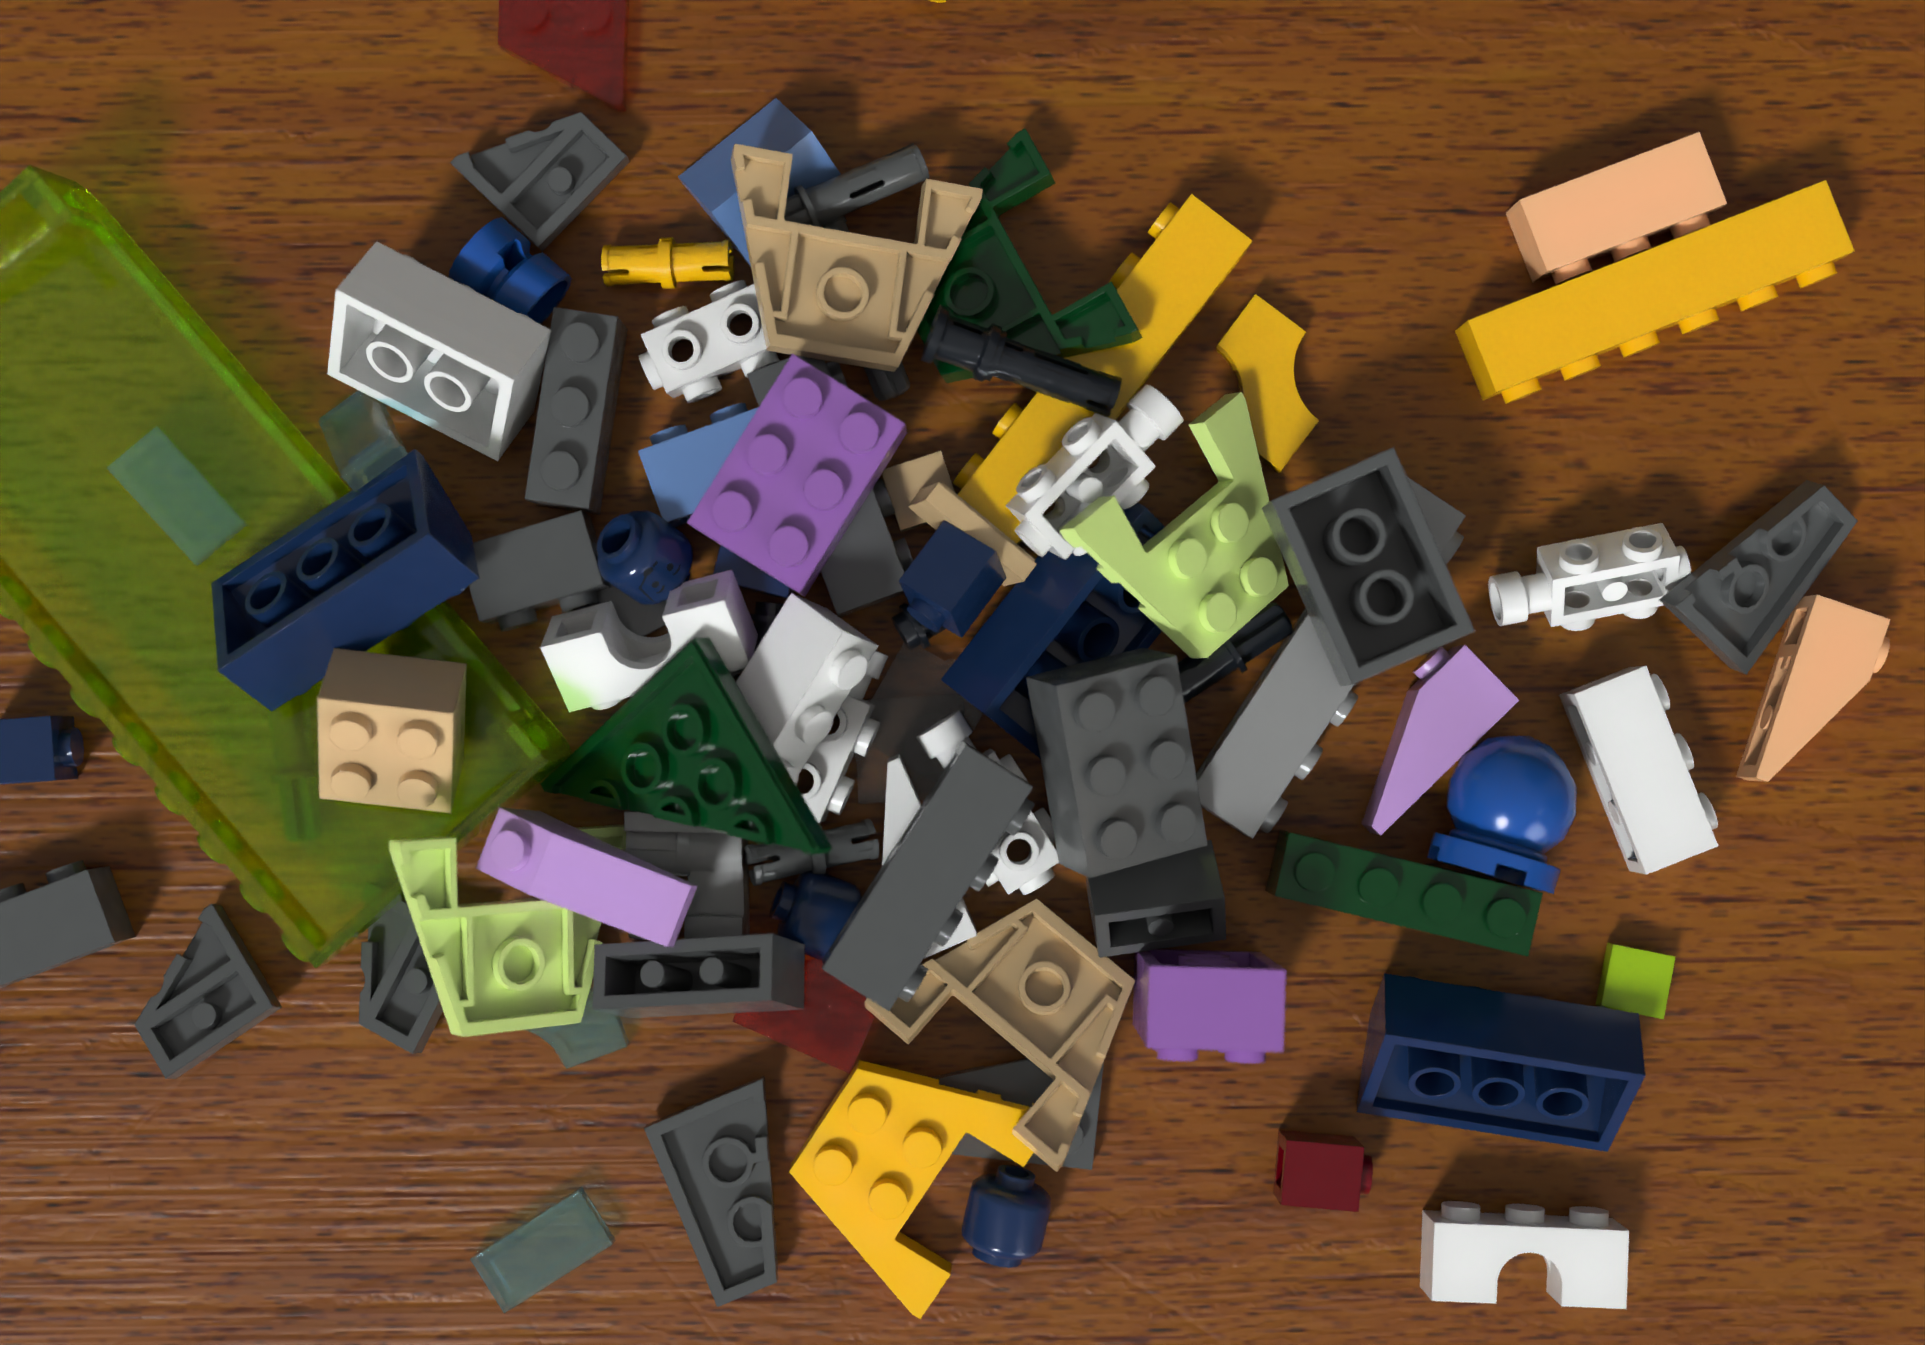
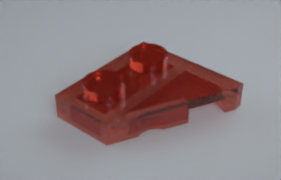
(572, 41)
(827, 1028)

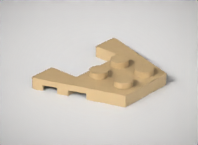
(836, 289)
(1045, 997)

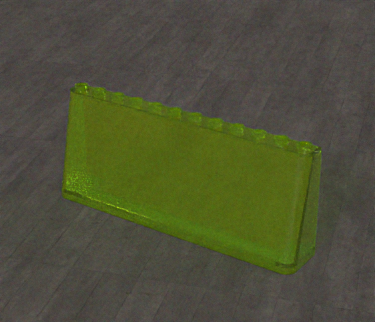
(87, 368)

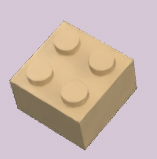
(391, 730)

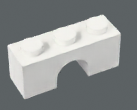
(604, 662)
(1469, 1248)

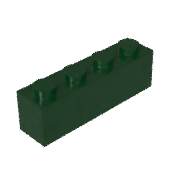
(1403, 892)

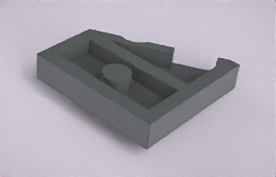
(398, 986)
(205, 998)

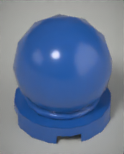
(1508, 809)

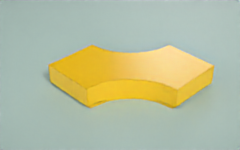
(1262, 354)

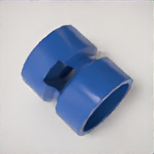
(502, 269)

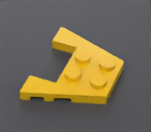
(881, 1154)

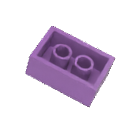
(798, 475)
(1209, 1003)

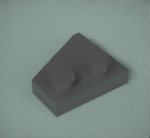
(545, 175)

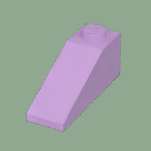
(1436, 726)
(585, 875)

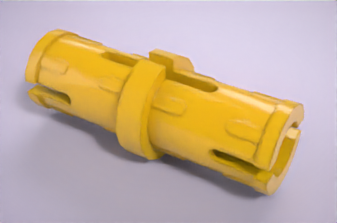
(667, 263)

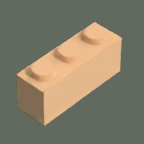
(1616, 210)

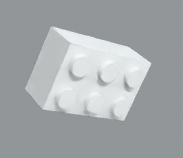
(436, 350)

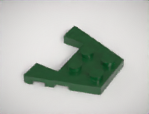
(992, 285)

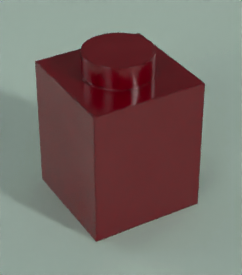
(1321, 1171)

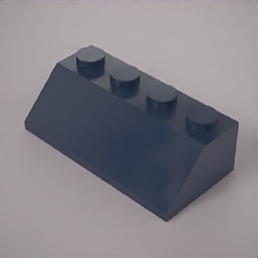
(341, 582)
(1046, 623)
(1500, 1062)

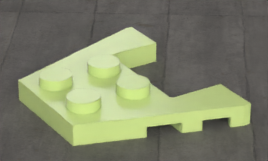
(1214, 559)
(497, 960)

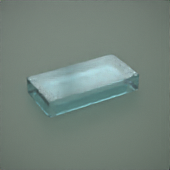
(362, 439)
(176, 496)
(542, 1249)

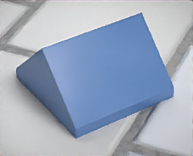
(773, 129)

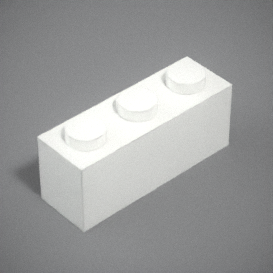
(803, 677)
(1641, 769)

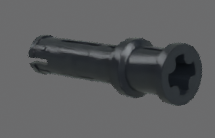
(992, 354)

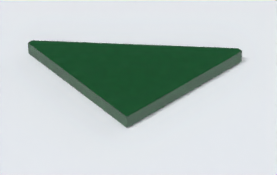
(693, 759)

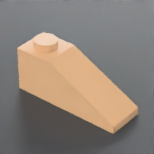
(1818, 669)

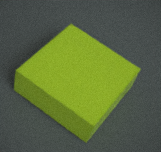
(1635, 980)

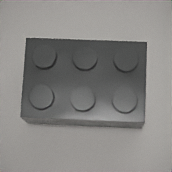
(1367, 568)
(1117, 761)

